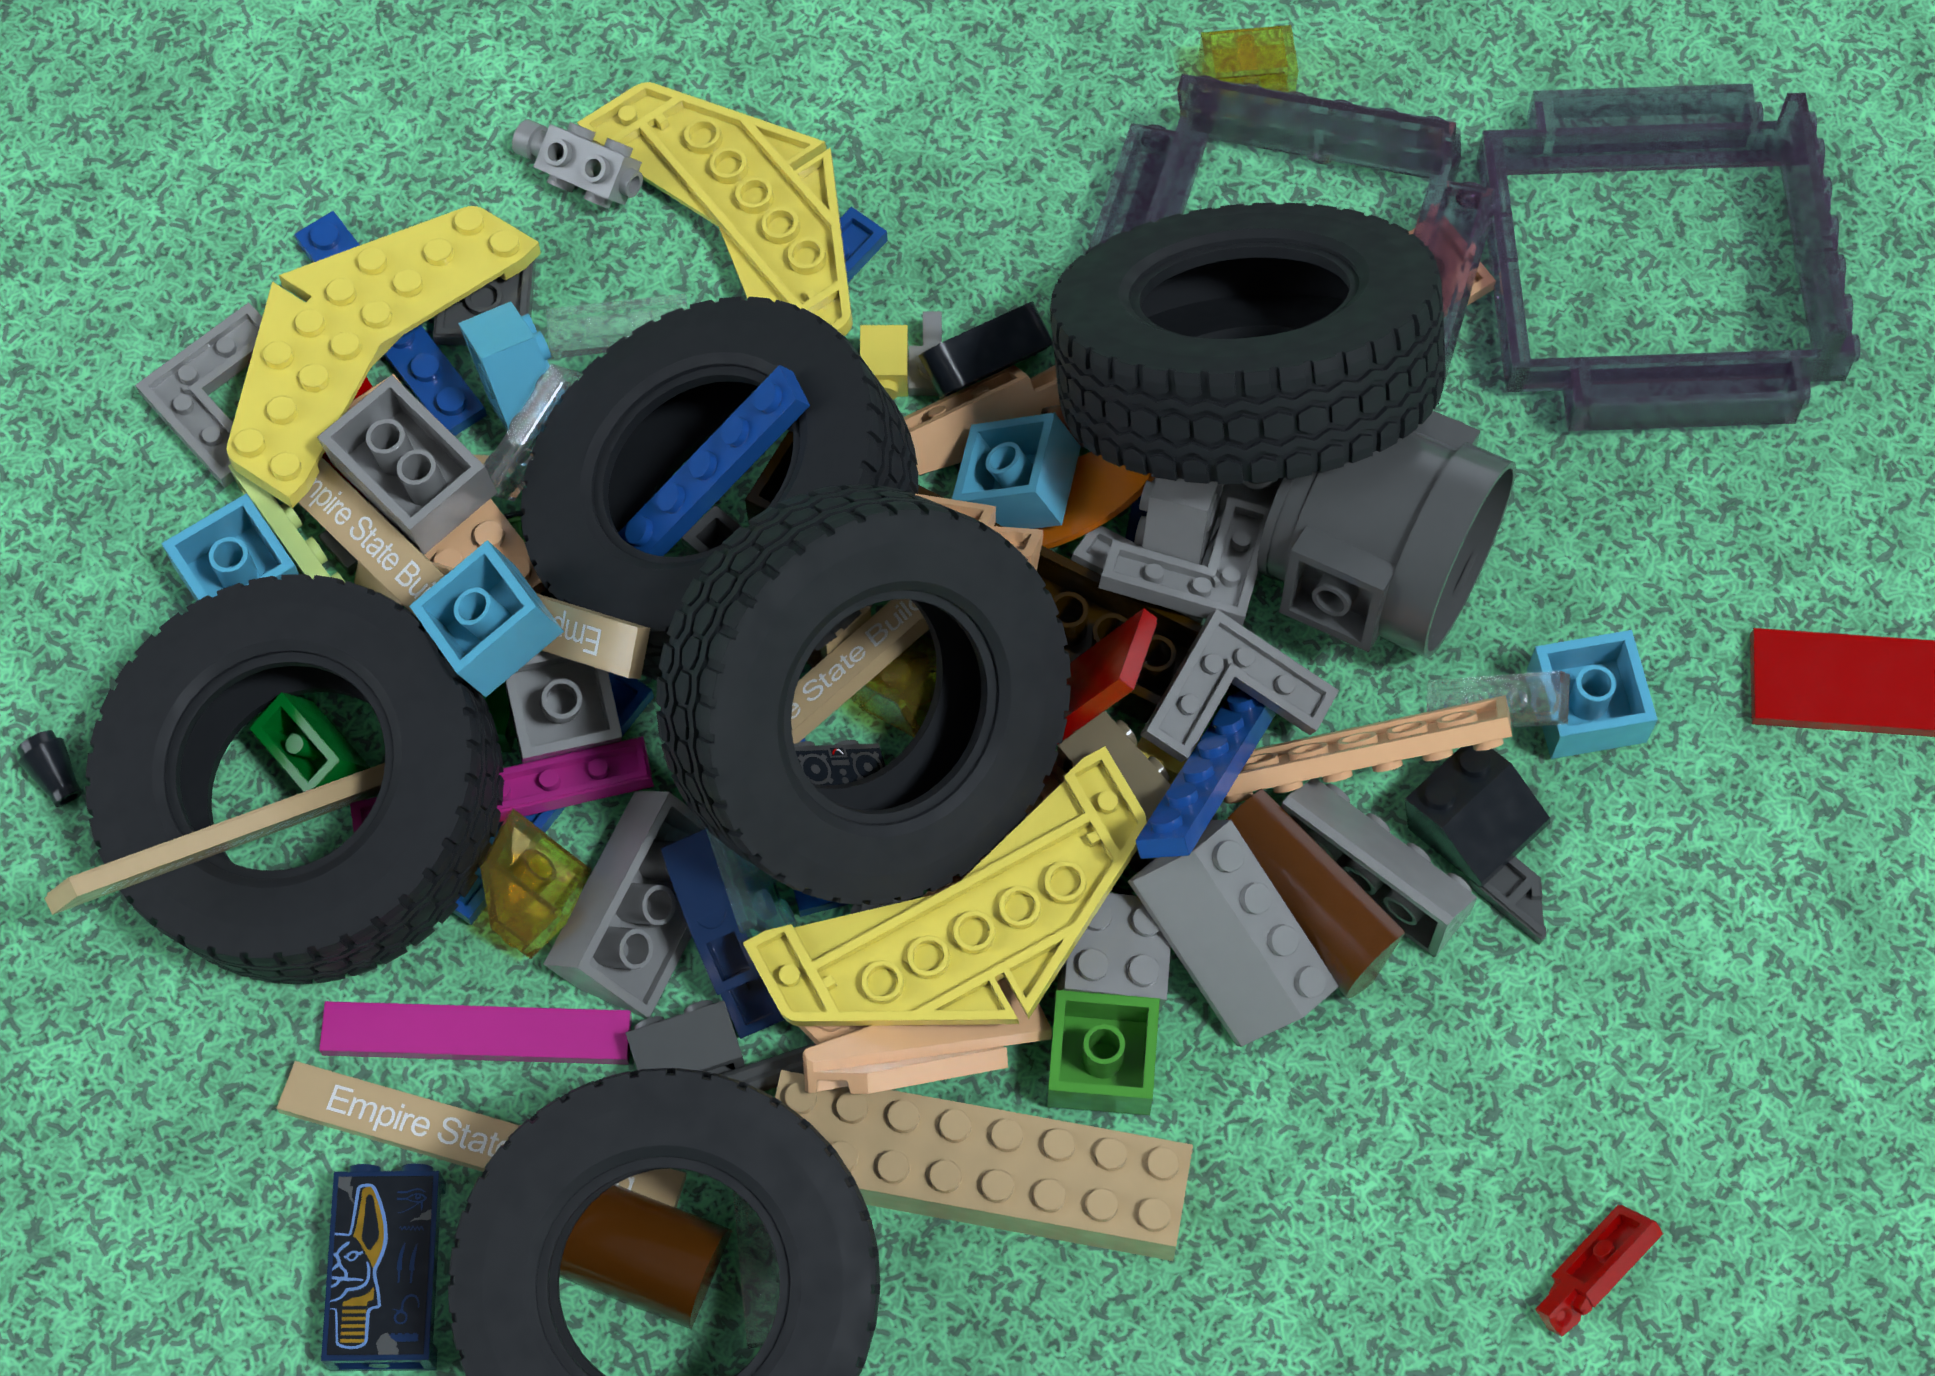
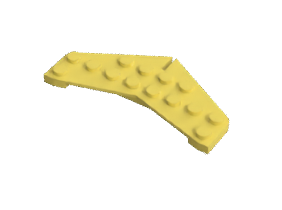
(751, 179)
(355, 309)
(947, 950)

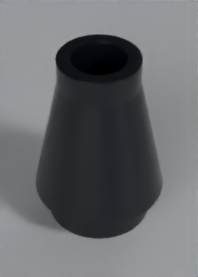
(50, 767)

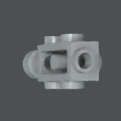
(577, 160)

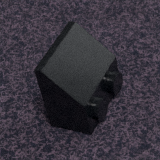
(1475, 812)

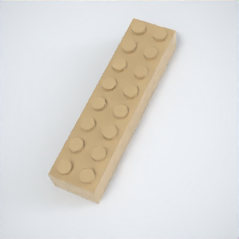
(1003, 1167)

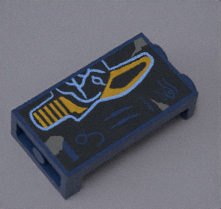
(382, 1269)

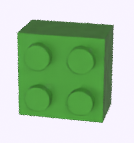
(1103, 1052)

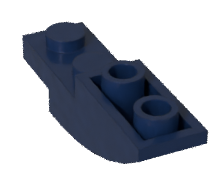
(717, 935)

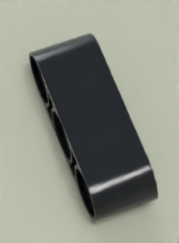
(986, 349)

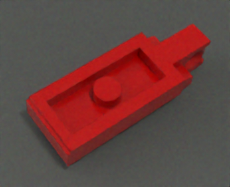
(1597, 1267)

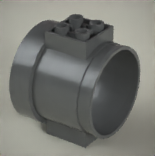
(1389, 538)

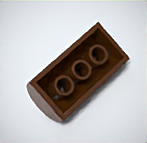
(1330, 907)
(645, 1254)

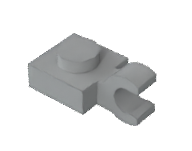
(918, 379)

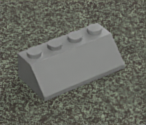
(1392, 873)
(628, 917)
(1234, 934)

